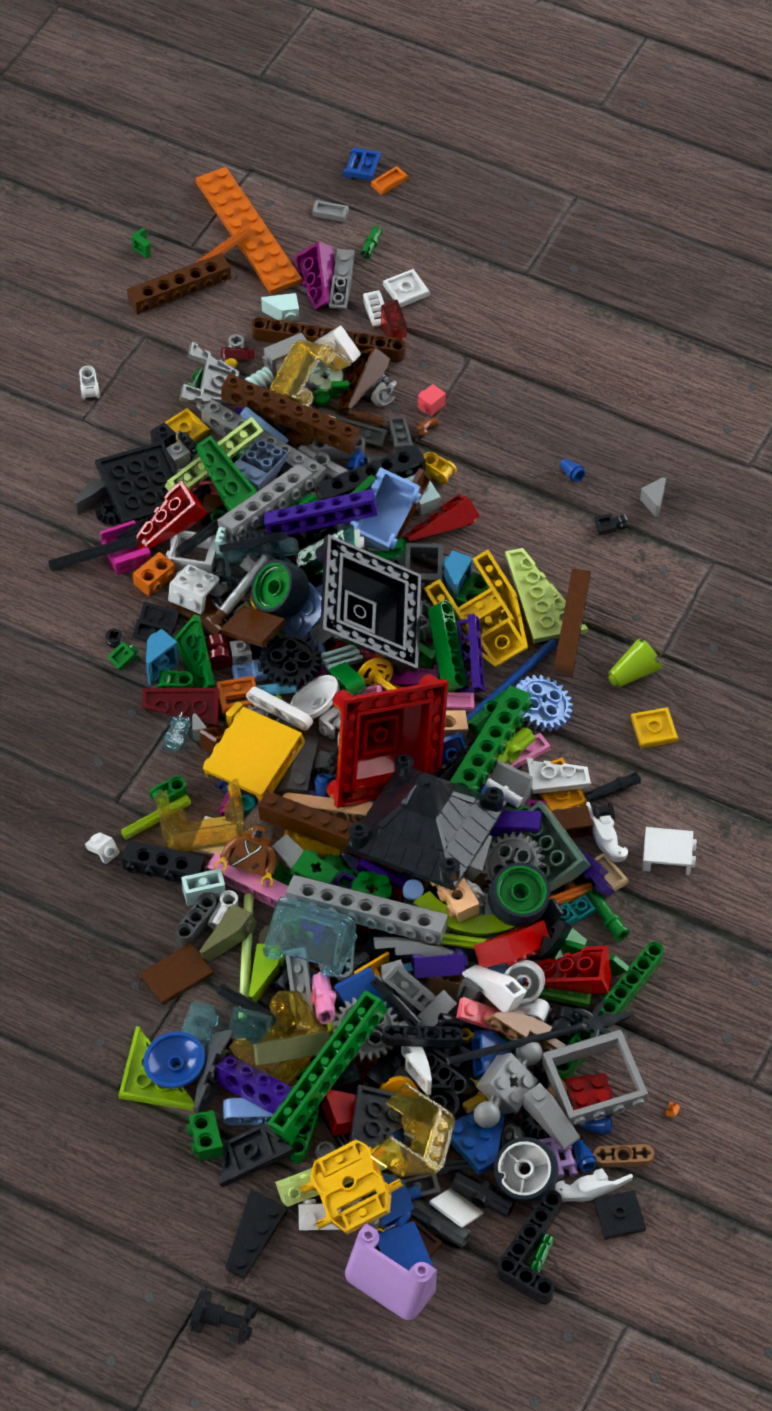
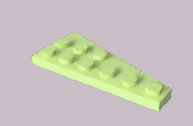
(538, 598)

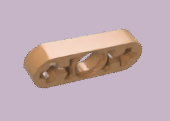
(630, 1162)

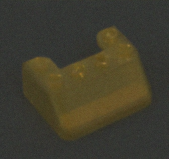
(293, 1019)

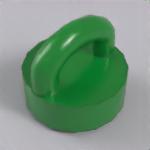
(321, 397)

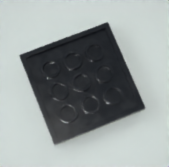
(137, 480)

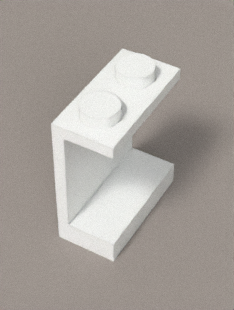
(669, 848)

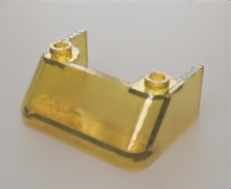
(299, 366)
(203, 833)
(431, 1133)

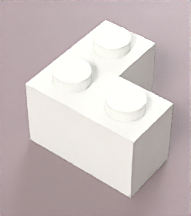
(341, 342)

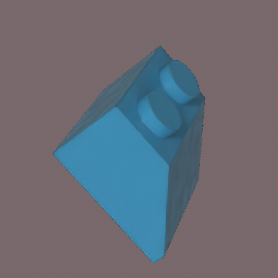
(456, 572)
(160, 655)

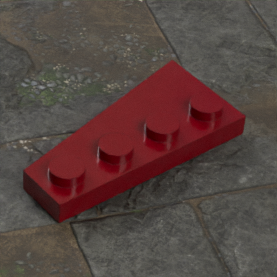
(189, 700)

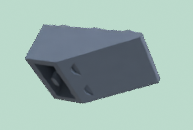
(261, 463)

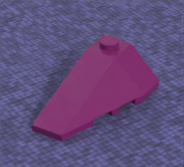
(316, 270)

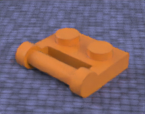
(235, 689)

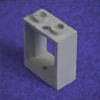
(279, 351)

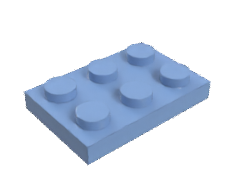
(306, 617)

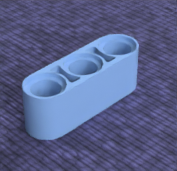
(242, 1112)

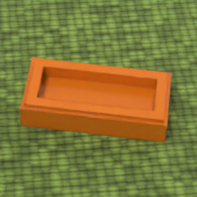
(389, 180)

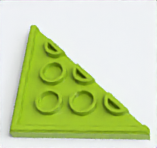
(139, 1088)

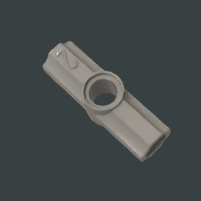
(322, 458)

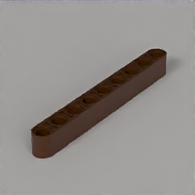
(277, 330)

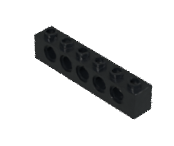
(402, 463)

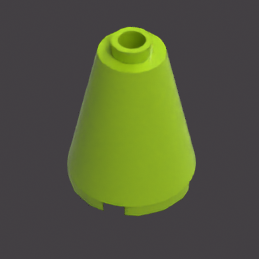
(634, 664)

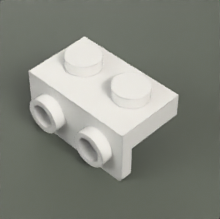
(310, 1212)

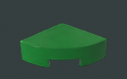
(337, 387)

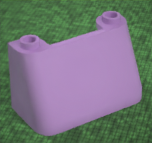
(387, 1281)

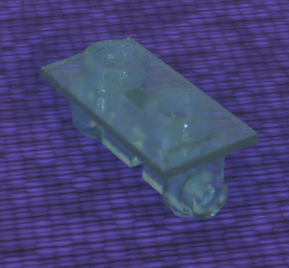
(172, 737)

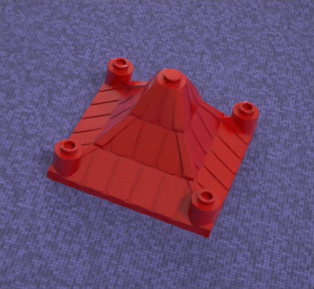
(382, 727)

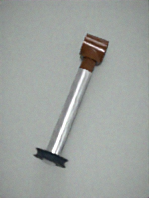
(213, 623)

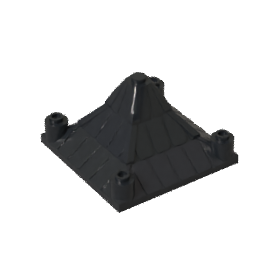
(369, 604)
(426, 825)

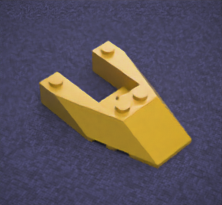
(497, 608)

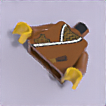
(251, 854)

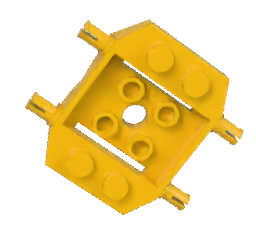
(329, 1180)

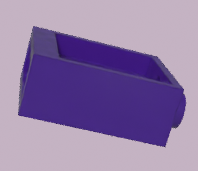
(439, 964)

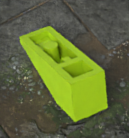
(263, 972)

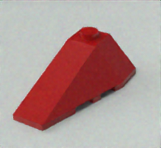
(453, 514)
(175, 515)
(579, 972)

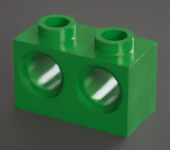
(473, 587)
(209, 1135)

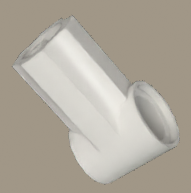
(222, 908)
(537, 1009)

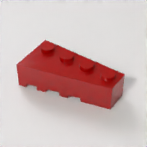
(511, 946)

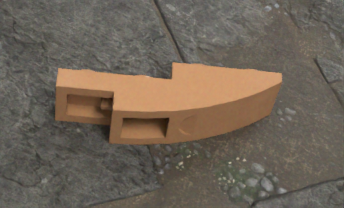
(520, 1026)

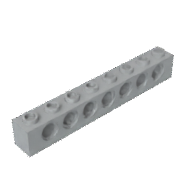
(225, 421)
(372, 910)

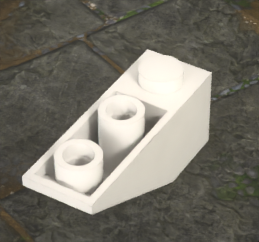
(497, 987)

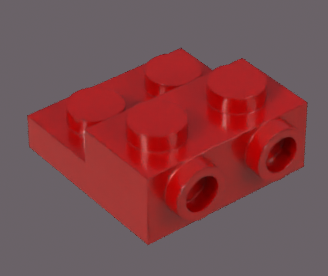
(588, 1090)

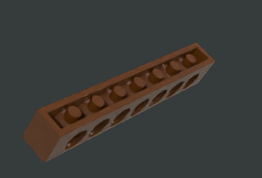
(290, 413)

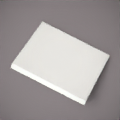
(456, 1207)

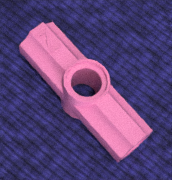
(323, 998)

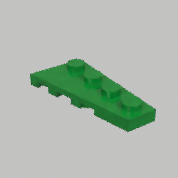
(225, 475)
(194, 653)

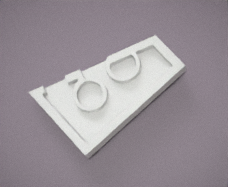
(555, 777)

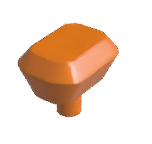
(672, 1109)

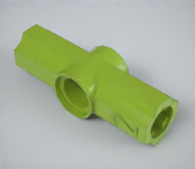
(521, 741)

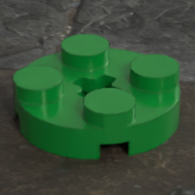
(373, 880)

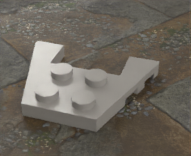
(213, 377)

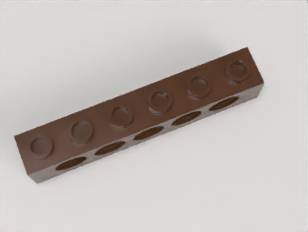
(179, 283)

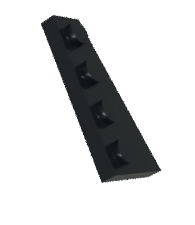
(255, 1230)

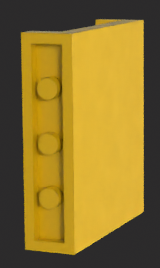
(254, 752)

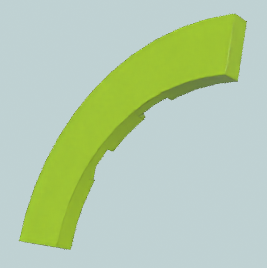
(474, 926)

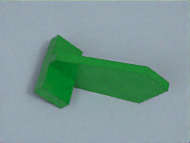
(574, 944)

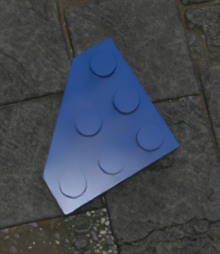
(475, 1143)

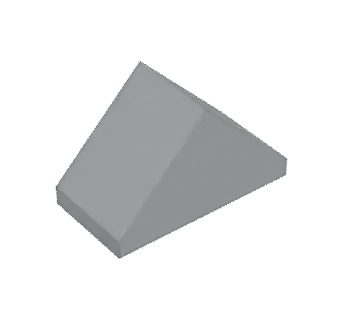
(653, 495)

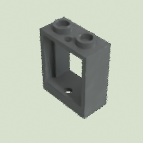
(425, 550)

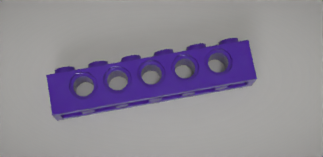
(322, 513)

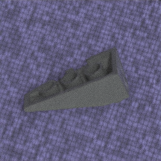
(300, 773)
(215, 1051)

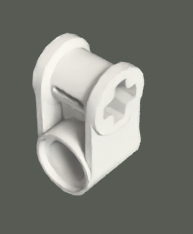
(88, 381)

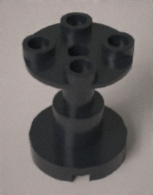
(215, 1315)

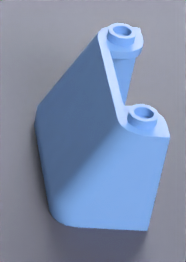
(394, 501)

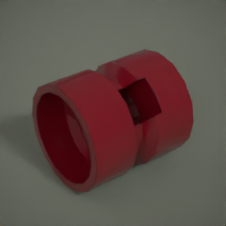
(218, 651)

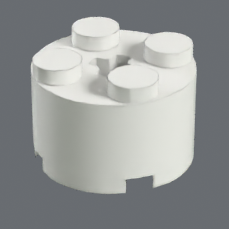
(534, 976)

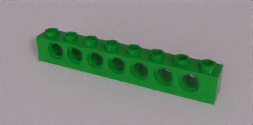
(493, 739)
(327, 1066)

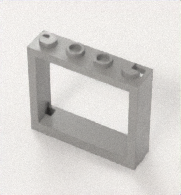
(587, 1048)

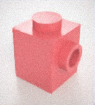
(431, 400)

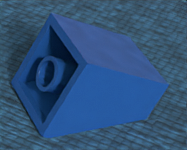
(354, 987)

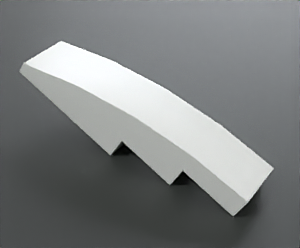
(417, 1064)

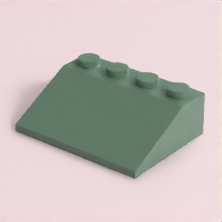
(561, 854)

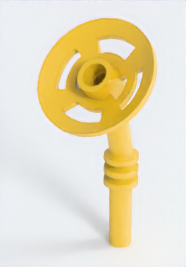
(375, 675)

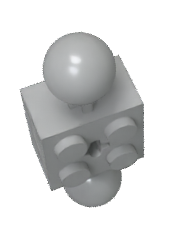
(506, 1084)

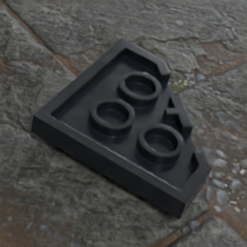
(372, 1117)

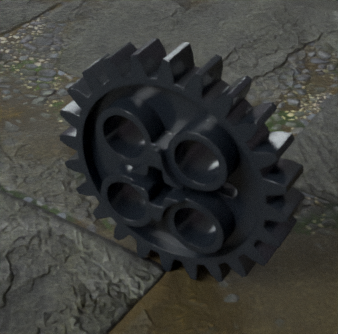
(288, 654)

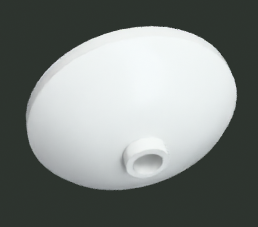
(316, 696)

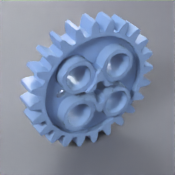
(549, 703)

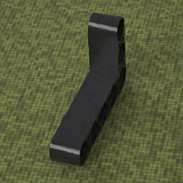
(527, 1246)

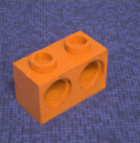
(154, 574)

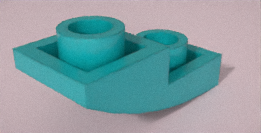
(577, 910)

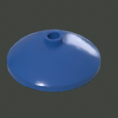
(174, 1050)

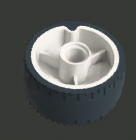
(542, 1173)

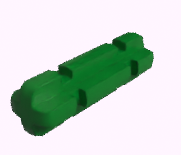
(541, 1252)

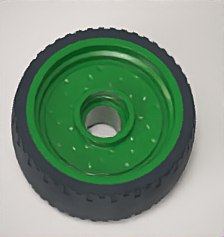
(280, 588)
(521, 880)

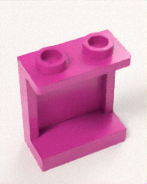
(128, 558)

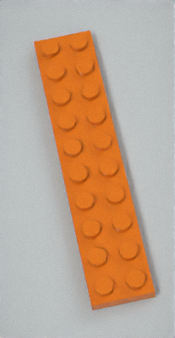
(258, 248)

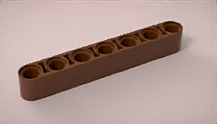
(572, 623)

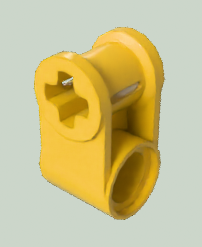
(437, 467)

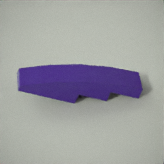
(517, 821)

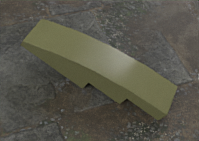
(290, 1048)

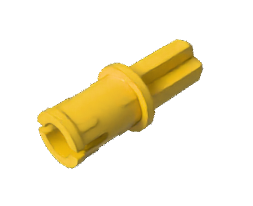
(470, 1105)

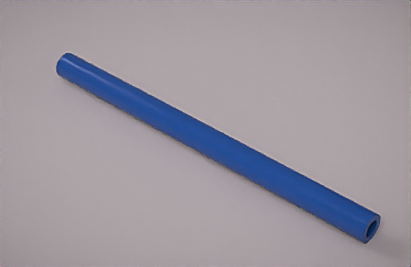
(517, 675)

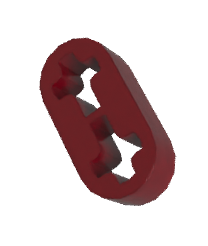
(237, 353)

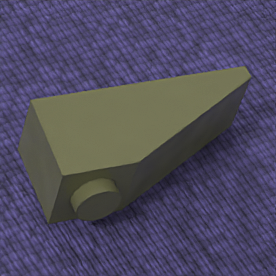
(230, 931)

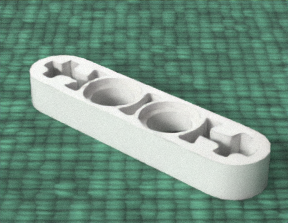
(279, 708)

